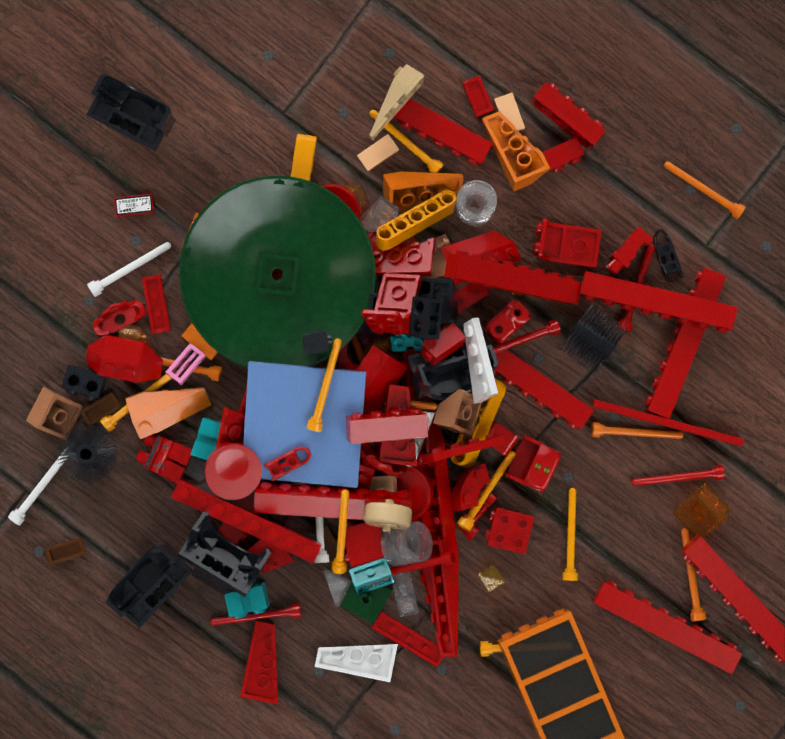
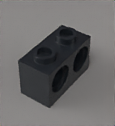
(425, 317)
(316, 342)
(85, 378)

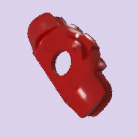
(106, 323)
(371, 456)

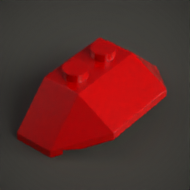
(124, 359)

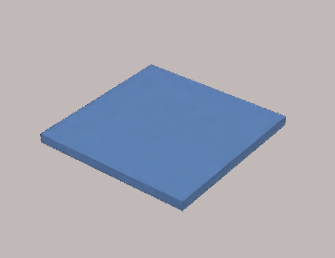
(277, 413)

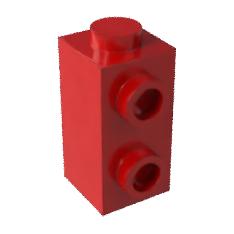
(563, 154)
(470, 295)
(449, 341)

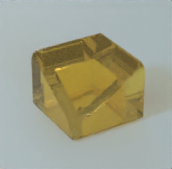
(491, 578)

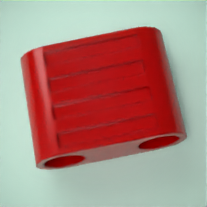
(510, 438)

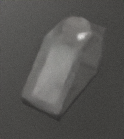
(379, 214)
(405, 594)

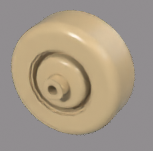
(387, 515)

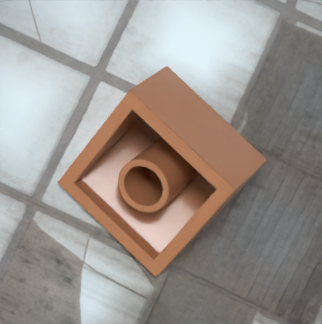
(54, 413)
(458, 413)

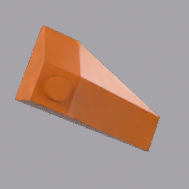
(517, 156)
(413, 188)
(161, 409)

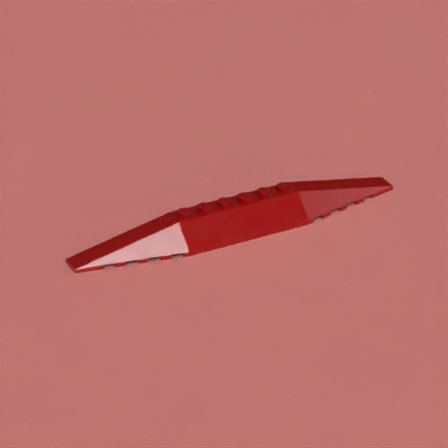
(439, 580)

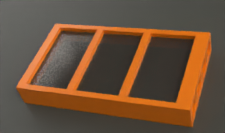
(559, 680)

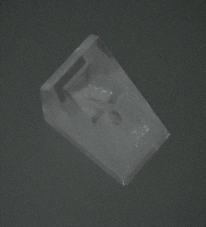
(337, 584)

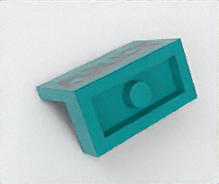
(371, 576)

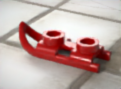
(292, 461)

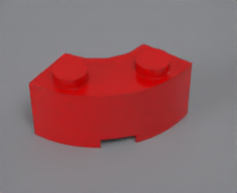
(468, 487)

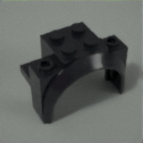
(130, 112)
(436, 289)
(446, 376)
(219, 561)
(148, 584)

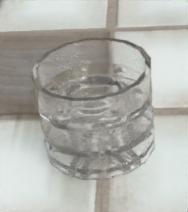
(477, 192)
(407, 545)

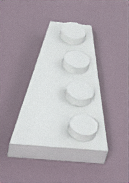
(480, 368)
(364, 661)

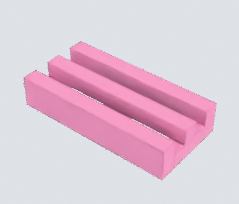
(169, 372)

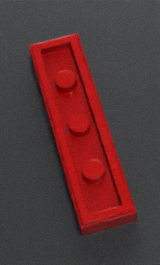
(407, 638)

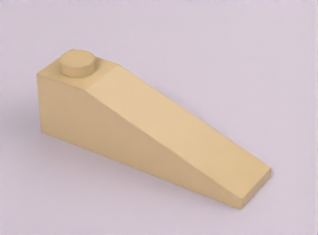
(403, 87)

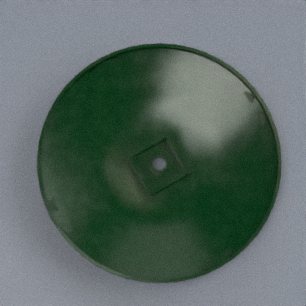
(266, 228)

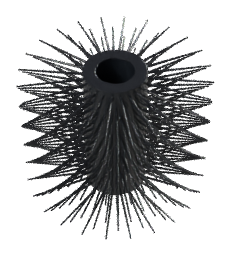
(594, 338)
(78, 452)

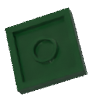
(367, 604)

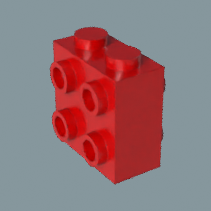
(509, 530)

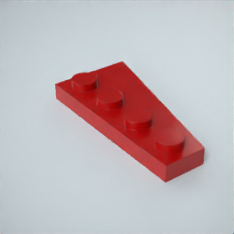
(410, 260)
(231, 427)
(458, 449)
(402, 450)
(261, 670)

